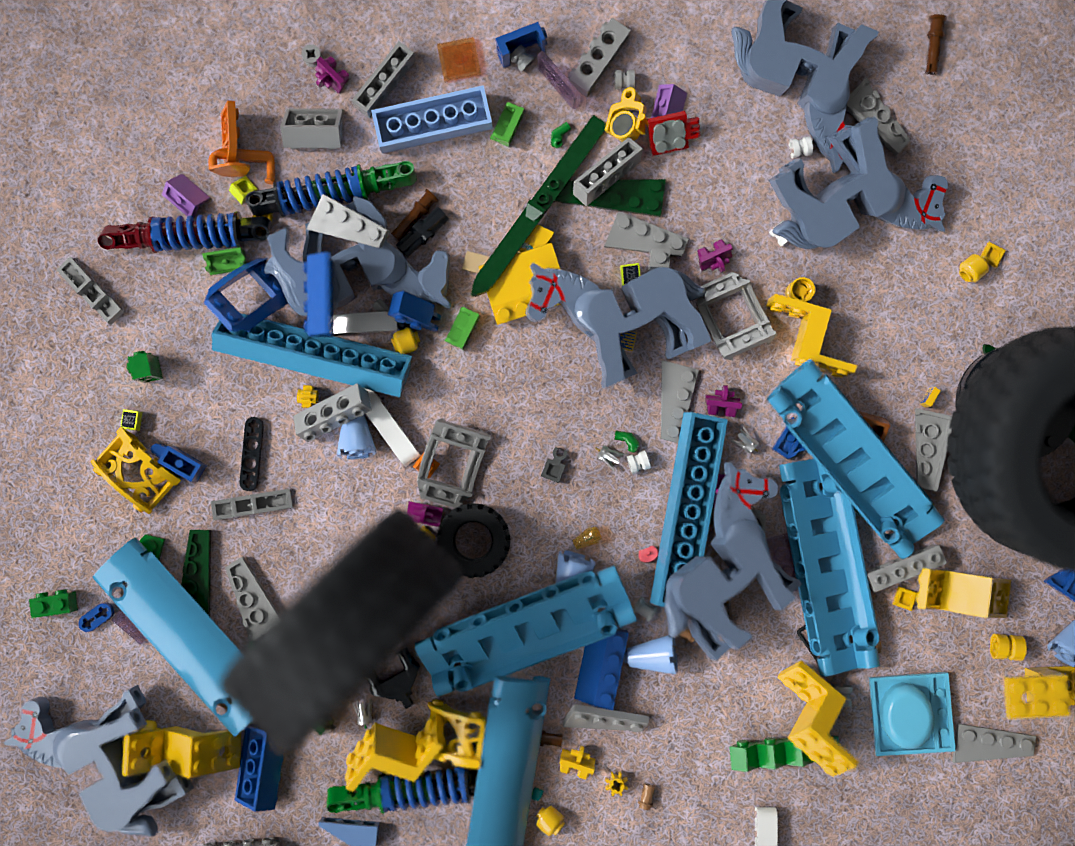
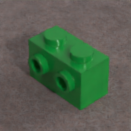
(144, 367)
(56, 604)

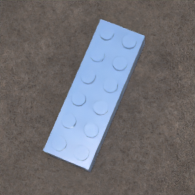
(432, 119)

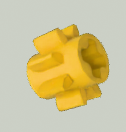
(307, 396)
(618, 790)

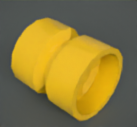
(800, 289)
(1008, 647)

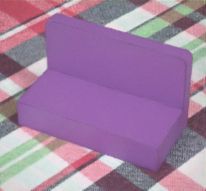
(669, 100)
(184, 194)

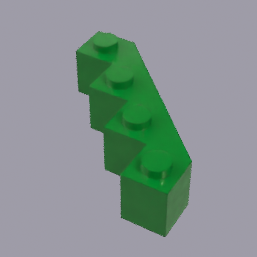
(768, 754)

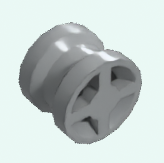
(306, 53)

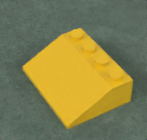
(512, 290)

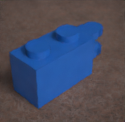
(413, 311)
(179, 461)

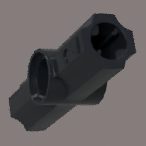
(422, 232)

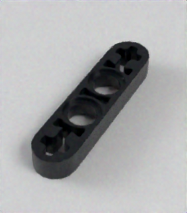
(248, 453)

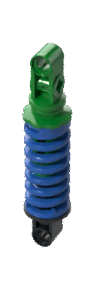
(358, 184)
(391, 794)

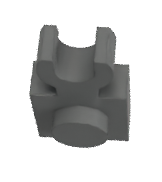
(553, 468)

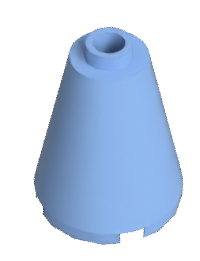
(356, 439)
(572, 564)
(1064, 645)
(654, 655)

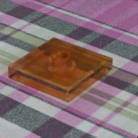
(459, 59)

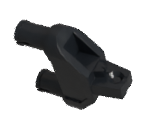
(399, 685)

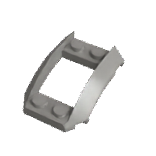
(747, 338)
(461, 437)

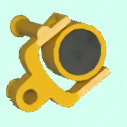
(623, 123)

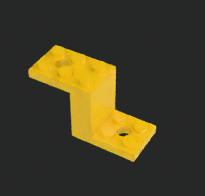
(810, 334)
(963, 593)
(1045, 691)
(817, 719)
(185, 750)
(394, 751)

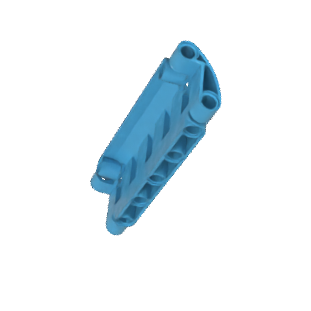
(855, 458)
(831, 570)
(173, 625)
(526, 631)
(508, 762)

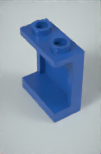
(526, 36)

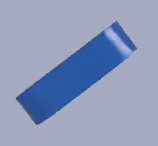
(94, 614)

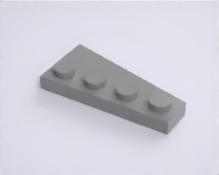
(931, 447)

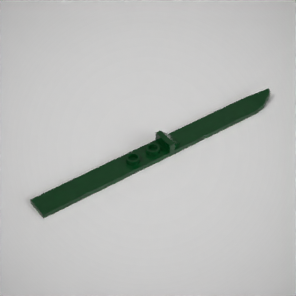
(538, 206)

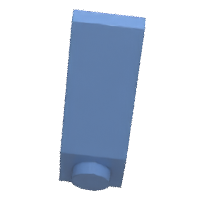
(352, 831)

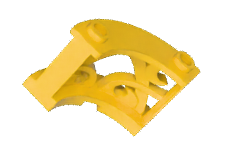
(129, 442)
(465, 754)

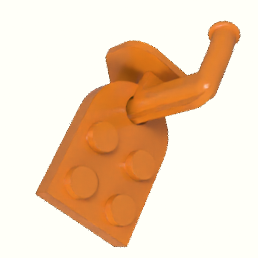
(232, 155)

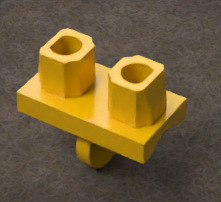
(578, 760)

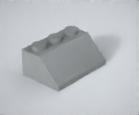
(312, 128)

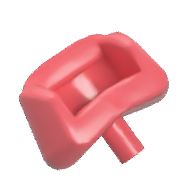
(648, 554)

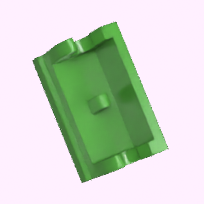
(507, 124)
(224, 260)
(462, 328)

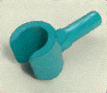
(537, 794)

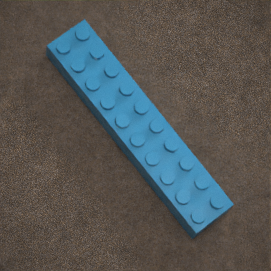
(317, 356)
(689, 497)

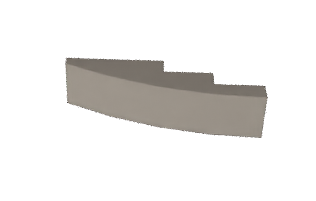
(90, 290)
(364, 323)
(251, 504)

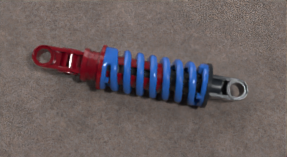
(169, 235)

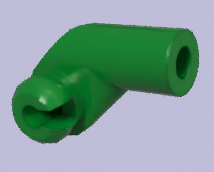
(557, 135)
(629, 438)

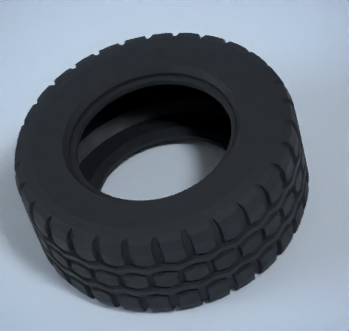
(1000, 443)
(340, 629)

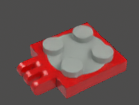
(672, 132)

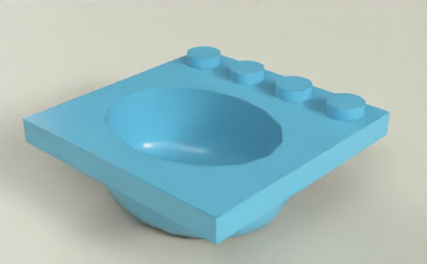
(912, 714)

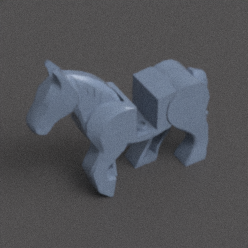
(383, 266)

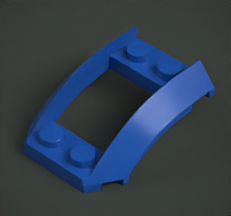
(229, 314)

